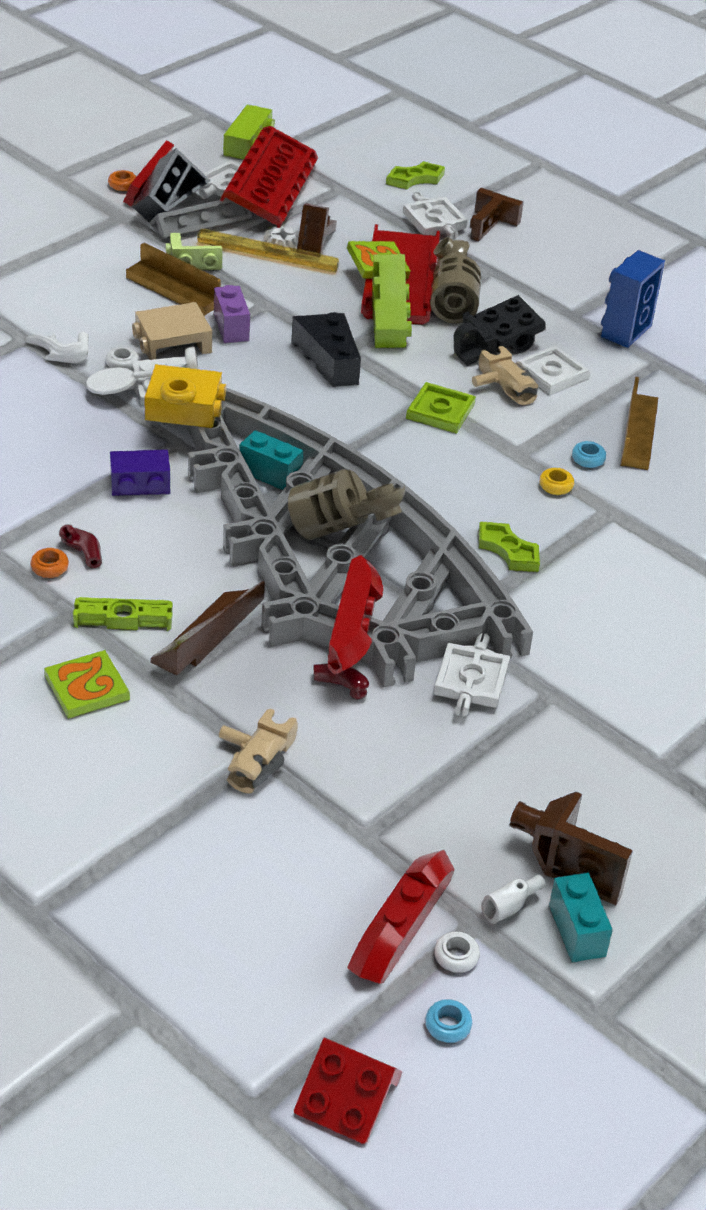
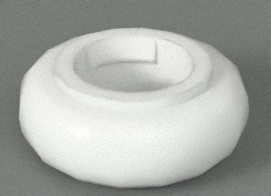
(121, 357)
(455, 963)

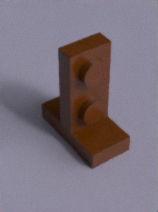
(491, 209)
(314, 228)

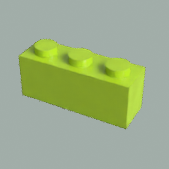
(245, 130)

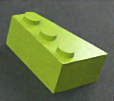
(389, 301)

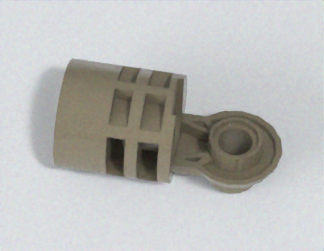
(455, 281)
(339, 503)

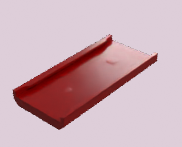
(271, 175)
(421, 262)

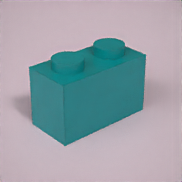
(270, 458)
(580, 917)

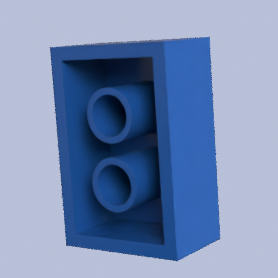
(632, 298)

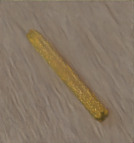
(268, 250)

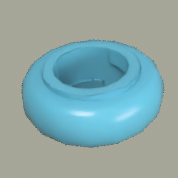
(589, 454)
(447, 1033)

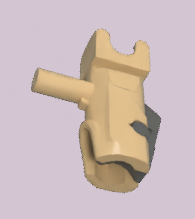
(501, 369)
(260, 752)

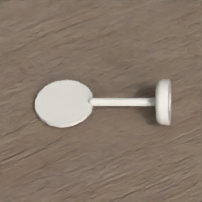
(119, 379)

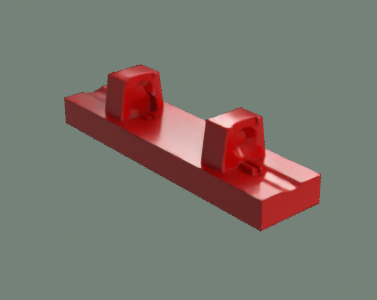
(141, 179)

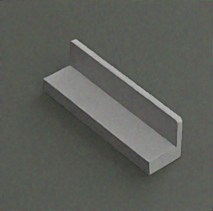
(201, 216)

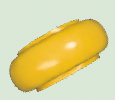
(178, 391)
(556, 481)

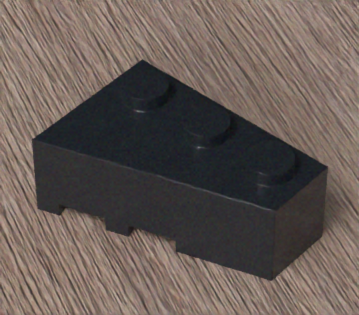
(168, 185)
(329, 345)

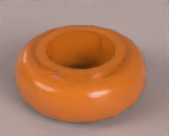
(121, 180)
(42, 568)

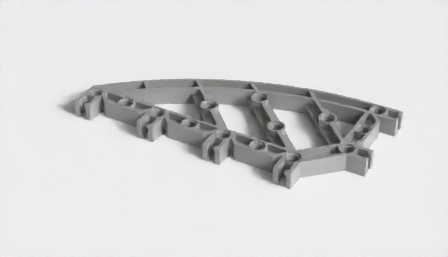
(307, 609)

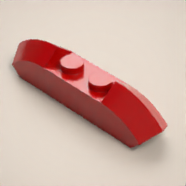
(351, 627)
(401, 916)

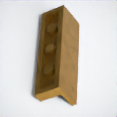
(173, 278)
(639, 430)

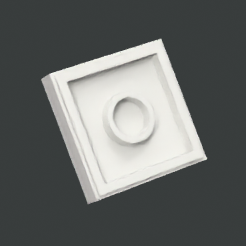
(554, 370)

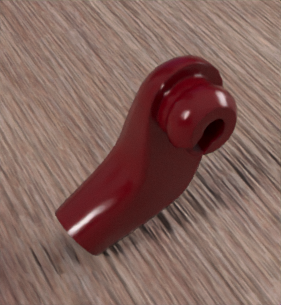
(84, 542)
(348, 678)

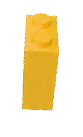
(199, 411)

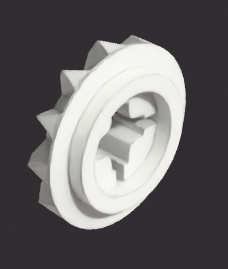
(276, 236)

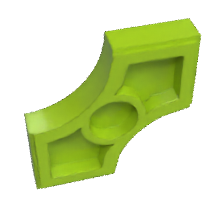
(409, 176)
(517, 553)

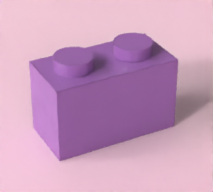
(231, 314)

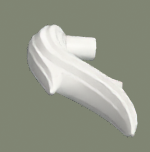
(67, 353)

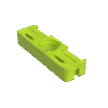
(103, 613)

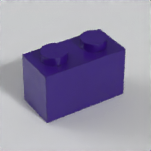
(140, 472)

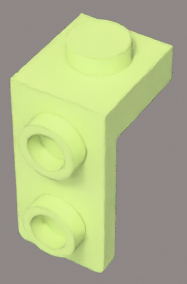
(198, 256)

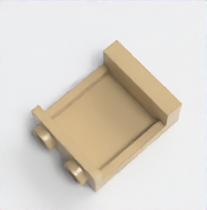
(172, 327)

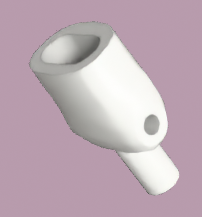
(510, 898)

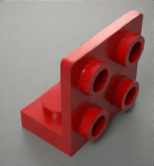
(345, 1090)

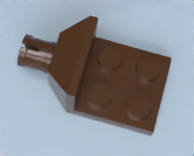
(571, 850)

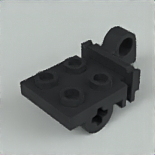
(505, 325)

